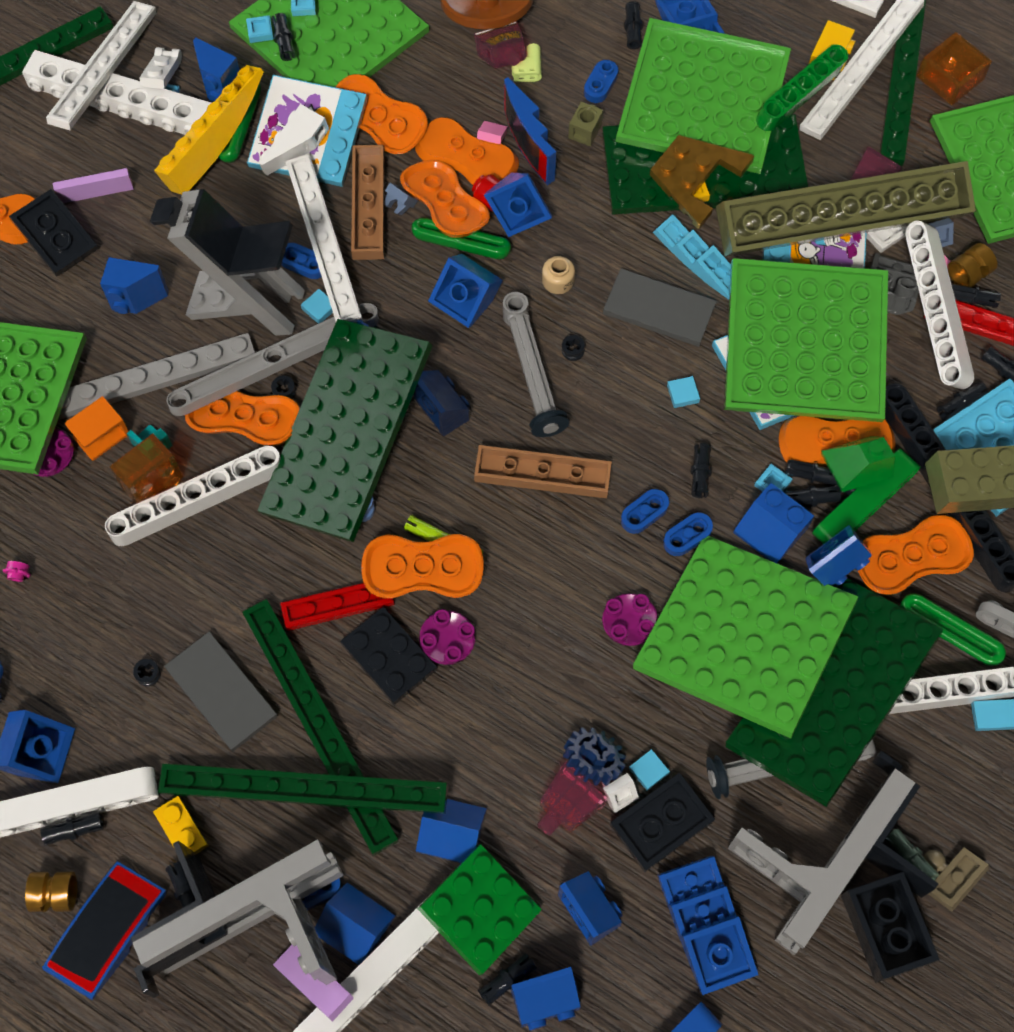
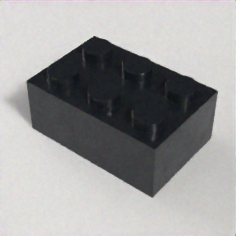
(889, 927)

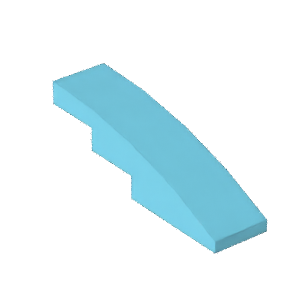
(696, 255)

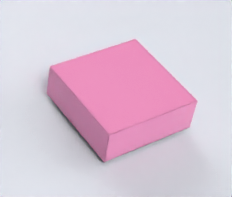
(492, 132)

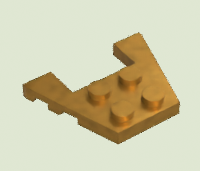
(688, 165)

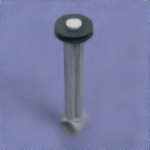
(547, 419)
(743, 771)

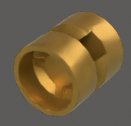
(972, 265)
(53, 892)

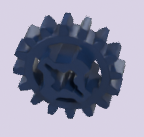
(594, 756)

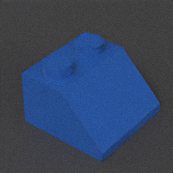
(216, 68)
(132, 285)
(464, 289)
(773, 524)
(838, 557)
(34, 746)
(589, 907)
(546, 998)

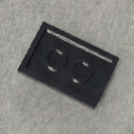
(53, 232)
(388, 655)
(662, 822)

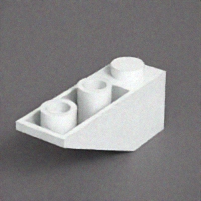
(297, 138)

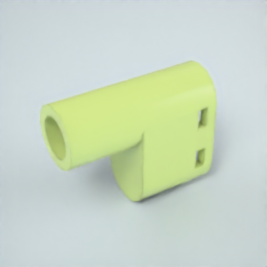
(530, 66)

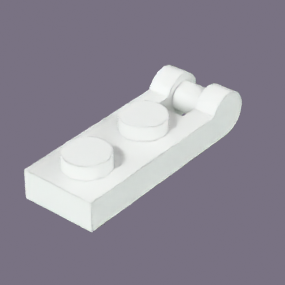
(161, 68)

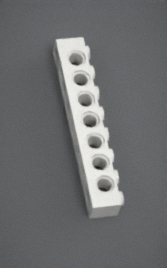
(118, 95)

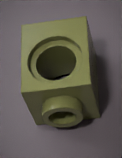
(585, 123)

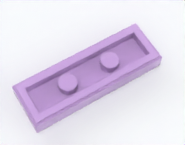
(93, 185)
(329, 998)

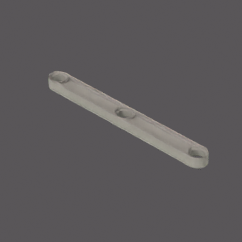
(257, 367)

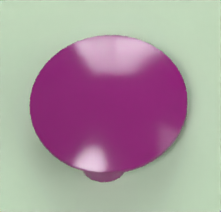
(58, 454)
(629, 619)
(447, 637)

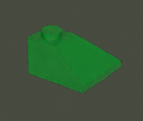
(860, 462)

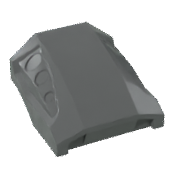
(901, 284)

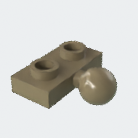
(957, 877)

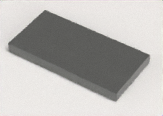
(659, 307)
(220, 691)

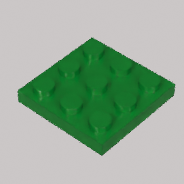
(479, 909)

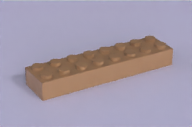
(367, 202)
(542, 471)

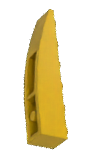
(209, 134)

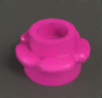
(17, 571)

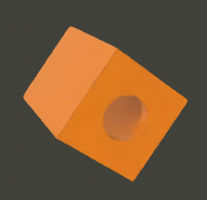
(97, 428)

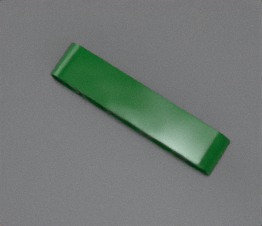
(801, 87)
(867, 499)

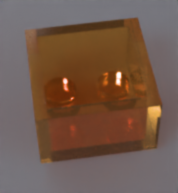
(954, 68)
(146, 470)

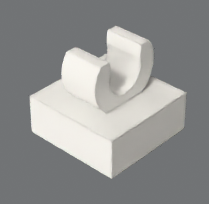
(620, 792)

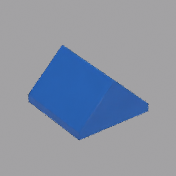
(517, 203)
(451, 834)
(353, 923)

